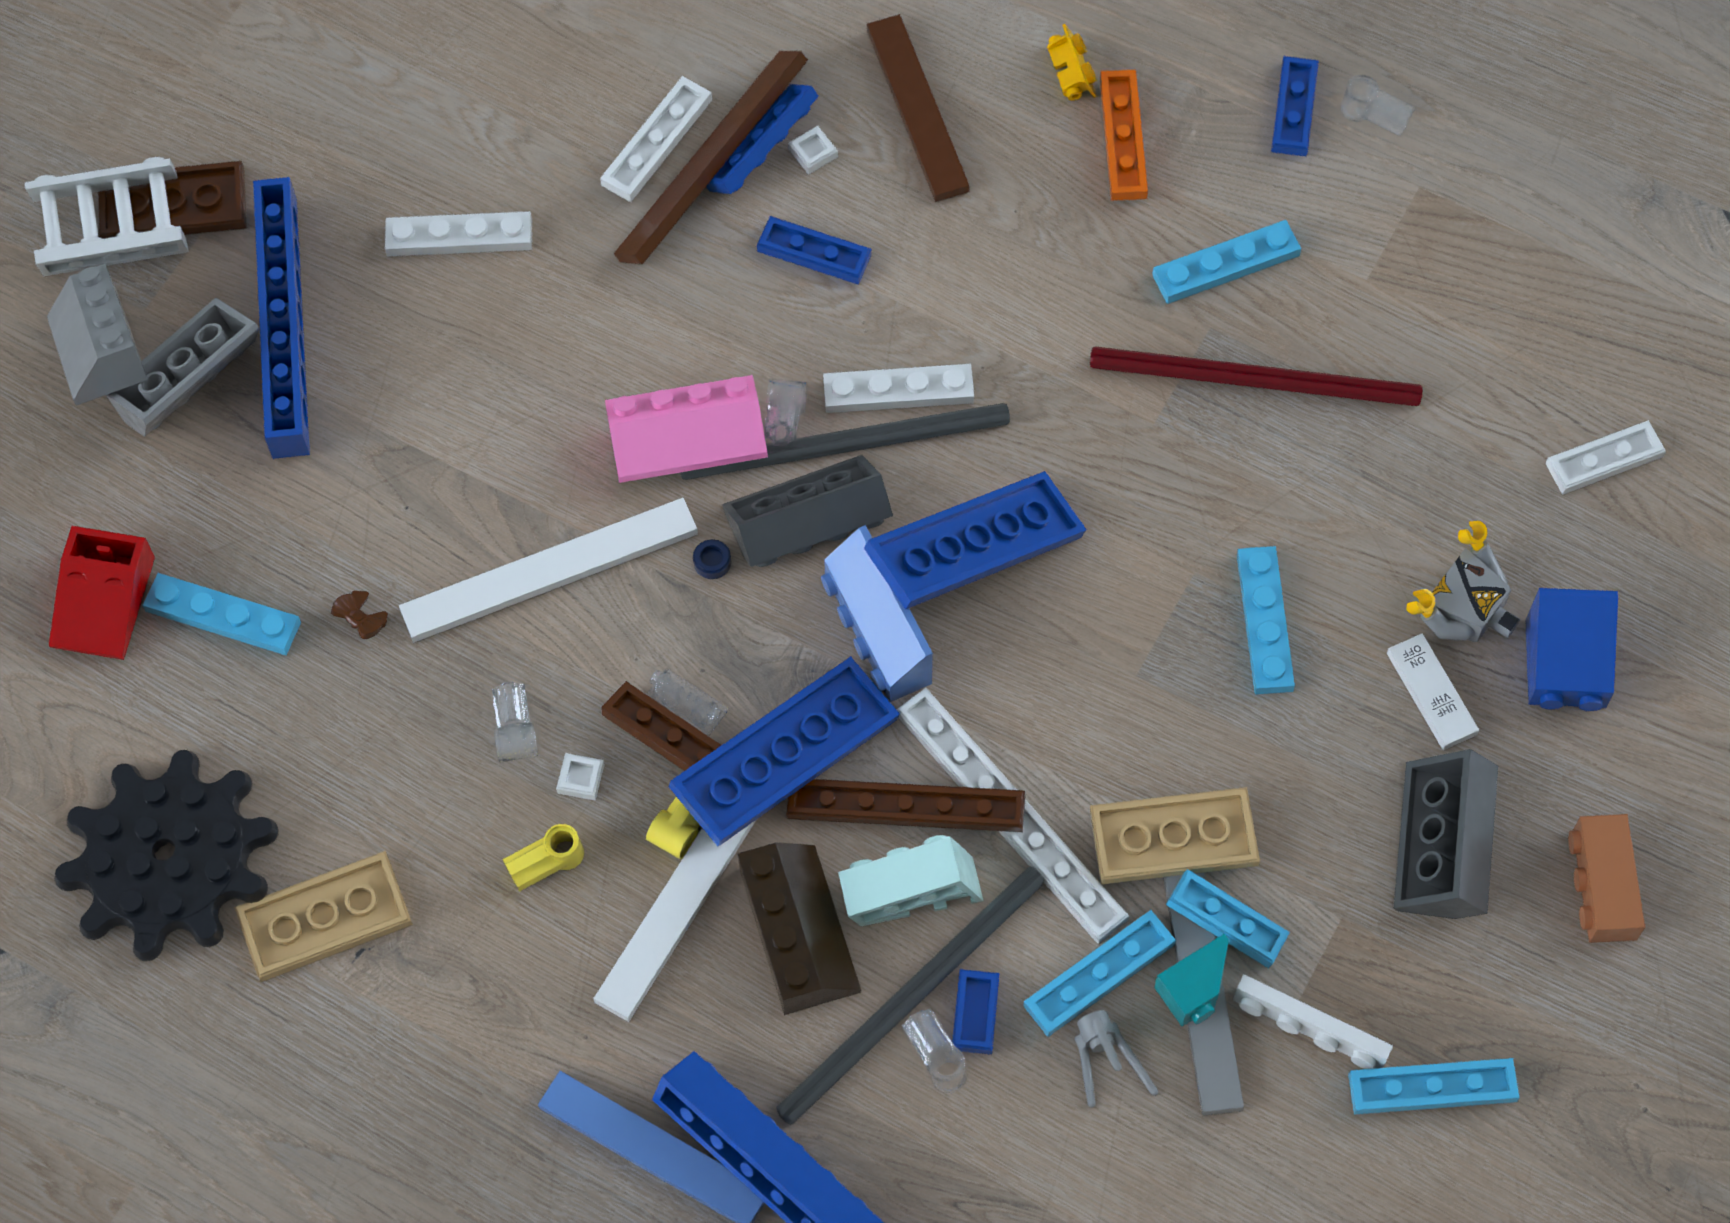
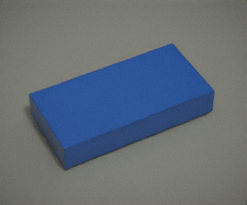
(975, 1011)

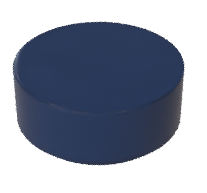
(712, 559)

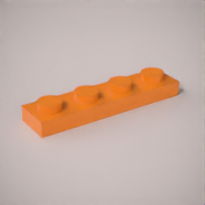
(1123, 135)

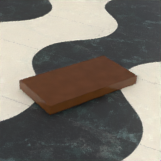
(199, 201)

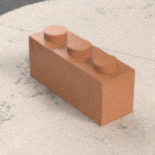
(1607, 878)

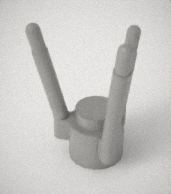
(1101, 1036)

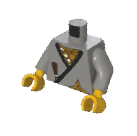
(1468, 595)

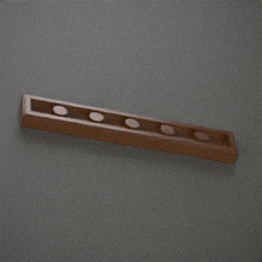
(918, 108)
(909, 805)

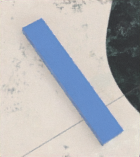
(650, 1148)

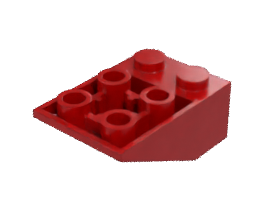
(99, 591)

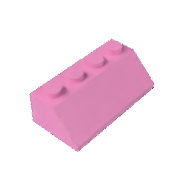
(686, 428)

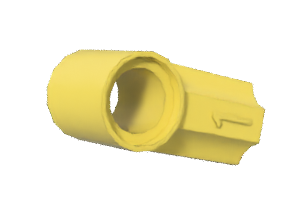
(673, 829)
(540, 858)

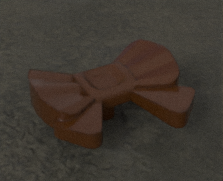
(349, 606)

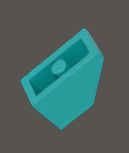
(1194, 982)

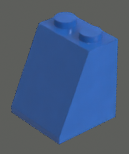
(1571, 648)

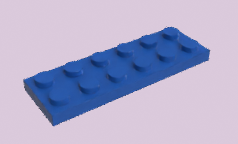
(974, 539)
(783, 751)

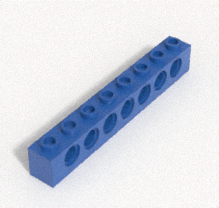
(281, 318)

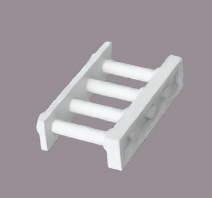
(128, 244)

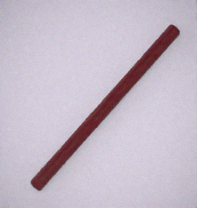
(1256, 376)

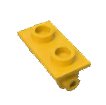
(1079, 75)

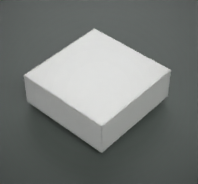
(813, 150)
(580, 776)

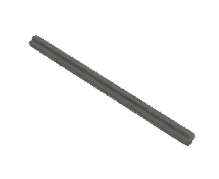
(870, 437)
(909, 996)

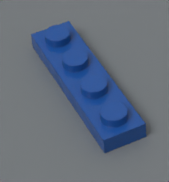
(769, 131)

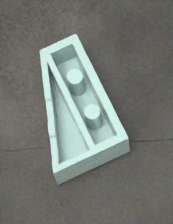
(909, 880)

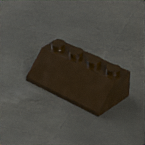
(798, 925)

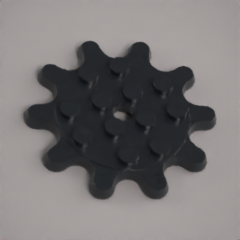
(171, 893)

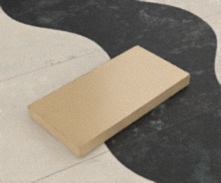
(1174, 835)
(323, 916)

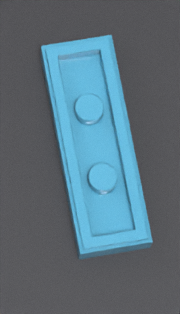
(1226, 915)

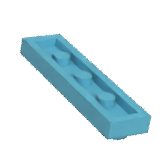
(1226, 261)
(222, 614)
(1265, 620)
(1099, 973)
(1433, 1086)

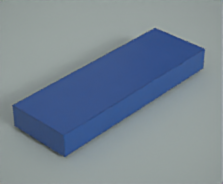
(1295, 106)
(814, 250)

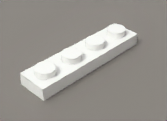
(656, 139)
(458, 233)
(898, 388)
(1298, 1017)

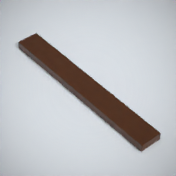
(710, 157)

